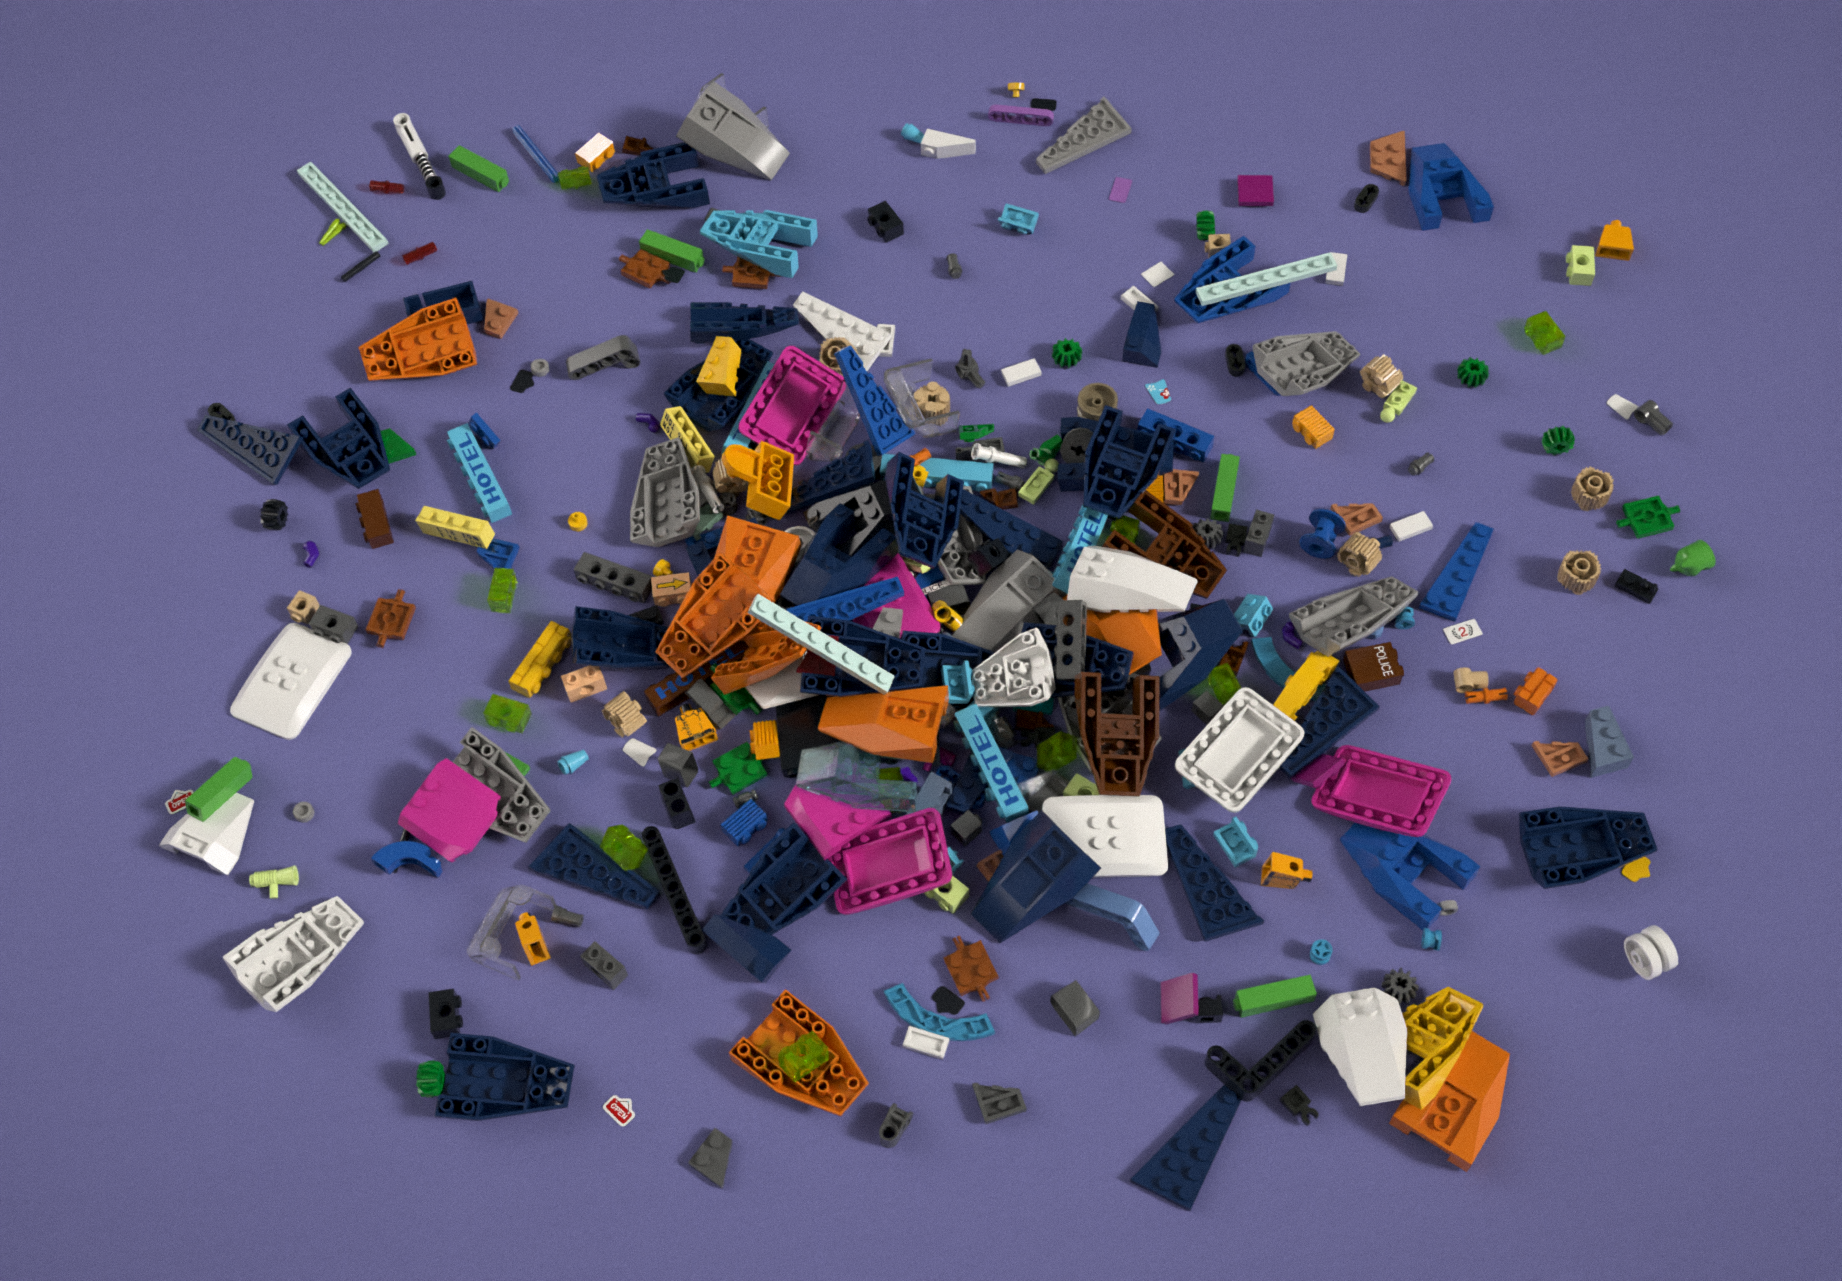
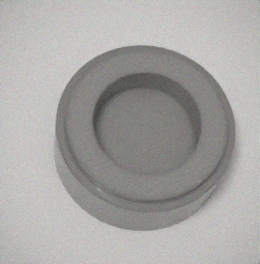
(539, 367)
(303, 812)
(1448, 907)

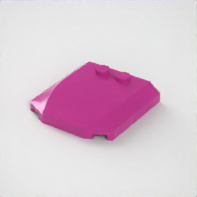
(450, 811)
(830, 822)

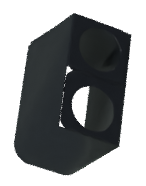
(677, 819)

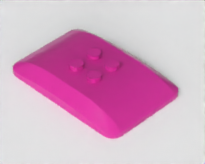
(792, 403)
(917, 611)
(1383, 792)
(892, 862)

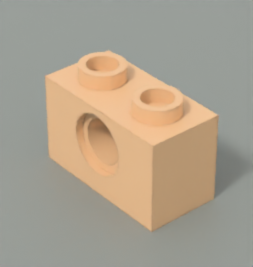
(583, 682)

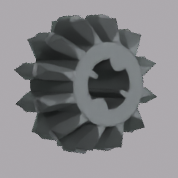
(1209, 532)
(1400, 979)

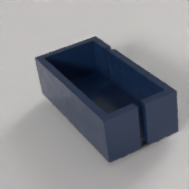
(464, 293)

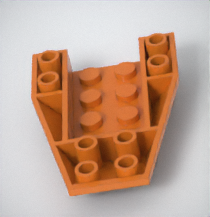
(422, 345)
(710, 617)

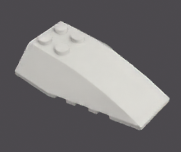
(1126, 582)
(291, 955)
(1366, 1043)

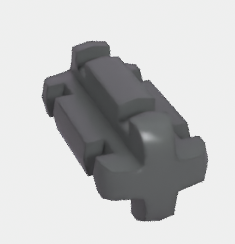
(743, 798)

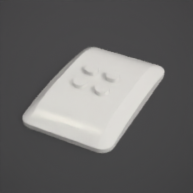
(290, 681)
(1239, 750)
(1116, 831)

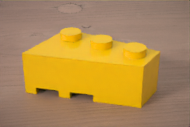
(720, 367)

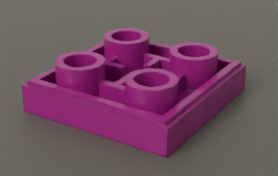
(1255, 190)
(1319, 771)
(1179, 998)

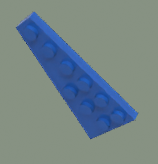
(875, 408)

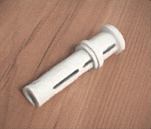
(991, 455)
(704, 484)

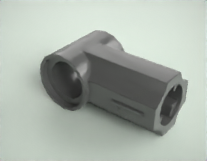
(1650, 414)

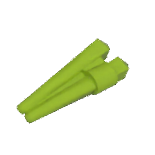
(334, 229)

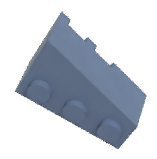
(1606, 743)
(934, 794)

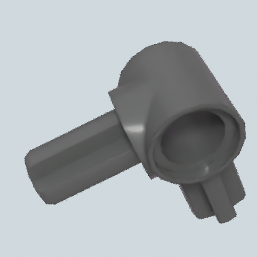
(968, 369)

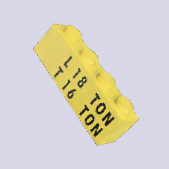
(677, 424)
(455, 527)

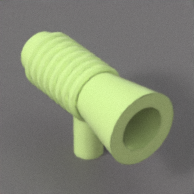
(273, 878)

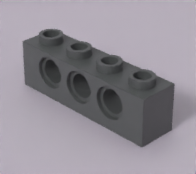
(590, 564)
(1064, 611)

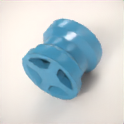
(1404, 619)
(1431, 939)
(1323, 947)

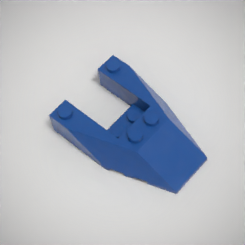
(1441, 176)
(1220, 268)
(1397, 860)

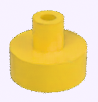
(1016, 87)
(577, 521)
(662, 568)

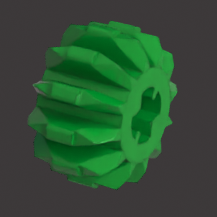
(1205, 224)
(1067, 353)
(1472, 372)
(1558, 440)
(430, 1079)

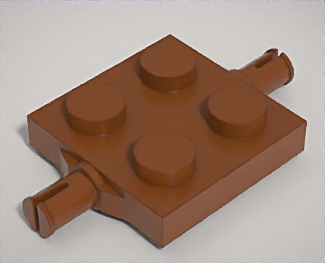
(644, 268)
(748, 274)
(390, 618)
(971, 968)

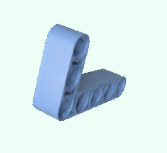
(1120, 910)

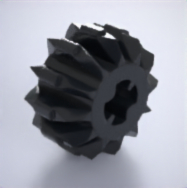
(274, 514)

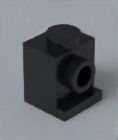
(1209, 1010)

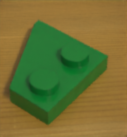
(971, 432)
(396, 447)

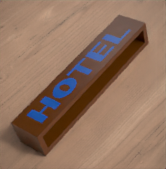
(671, 690)

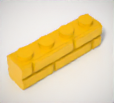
(540, 659)

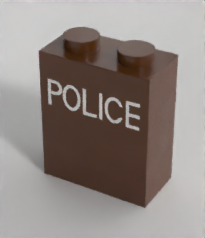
(1374, 666)

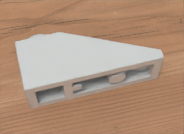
(944, 145)

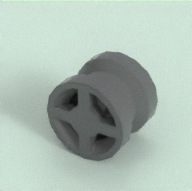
(728, 499)

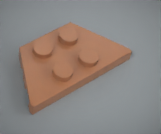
(1389, 157)

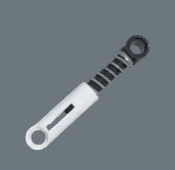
(419, 155)

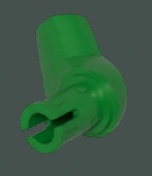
(1047, 450)

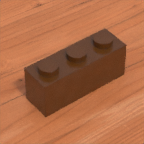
(374, 519)

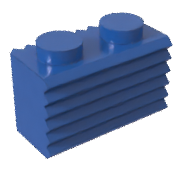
(744, 823)

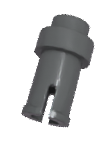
(954, 268)
(1417, 466)
(1010, 481)

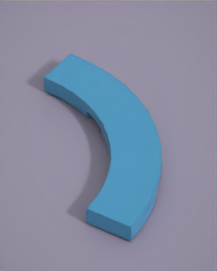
(1273, 664)
(916, 1016)

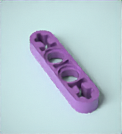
(1045, 116)

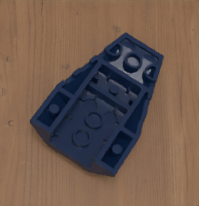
(739, 323)
(784, 884)

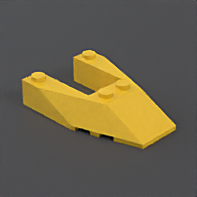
(1438, 1034)

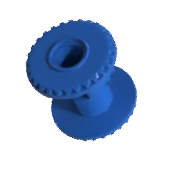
(1327, 526)

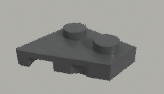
(998, 1102)
(713, 1157)

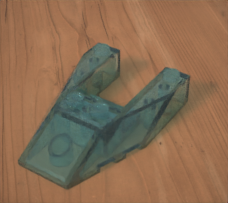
(853, 778)

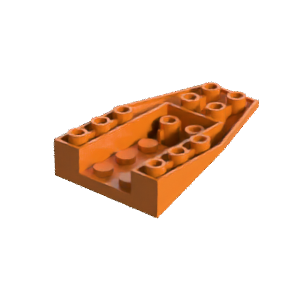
(760, 552)
(1129, 630)
(767, 656)
(890, 724)
(827, 1087)
(1465, 1105)

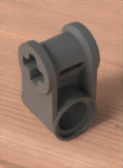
(896, 1122)

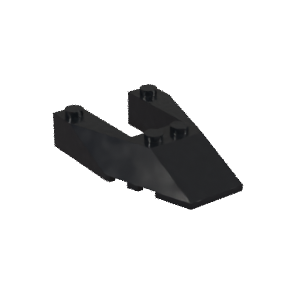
(870, 509)

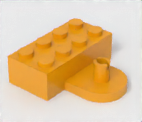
(768, 476)

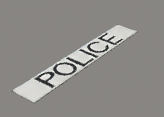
(942, 584)

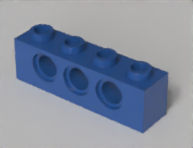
(1184, 435)

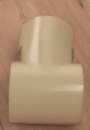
(1468, 680)

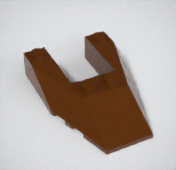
(1175, 545)
(1118, 744)

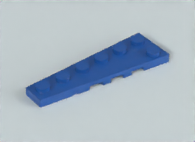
(1453, 583)
(852, 602)

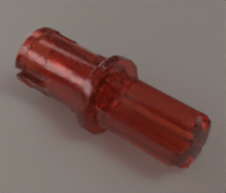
(386, 187)
(419, 253)

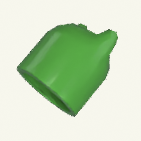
(1694, 558)

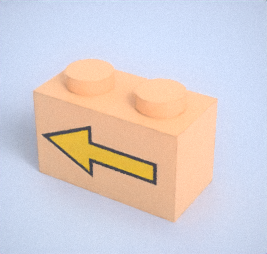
(670, 588)

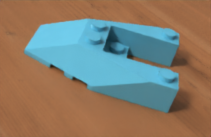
(750, 233)

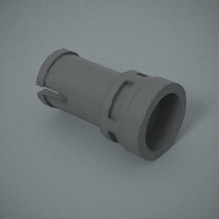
(562, 915)

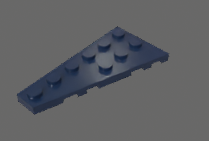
(259, 448)
(835, 478)
(1010, 530)
(1330, 719)
(581, 862)
(1211, 895)
(1186, 1158)

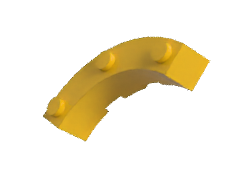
(1304, 683)

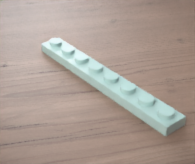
(342, 207)
(1266, 279)
(821, 644)

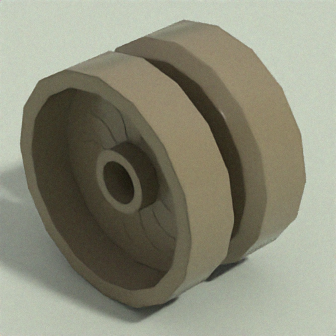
(1093, 400)

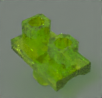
(574, 178)

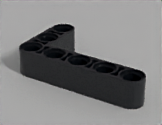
(1265, 1064)

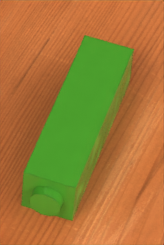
(479, 168)
(672, 250)
(1225, 487)
(218, 789)
(1274, 996)

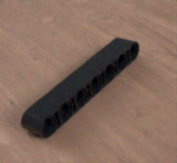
(679, 896)

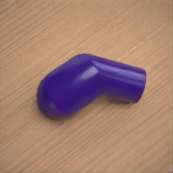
(653, 423)
(313, 553)
(1289, 635)

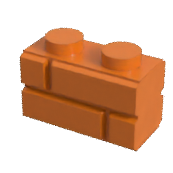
(1534, 691)

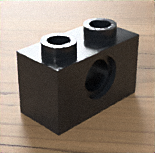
(885, 221)
(988, 556)
(439, 1003)

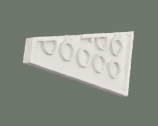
(836, 323)

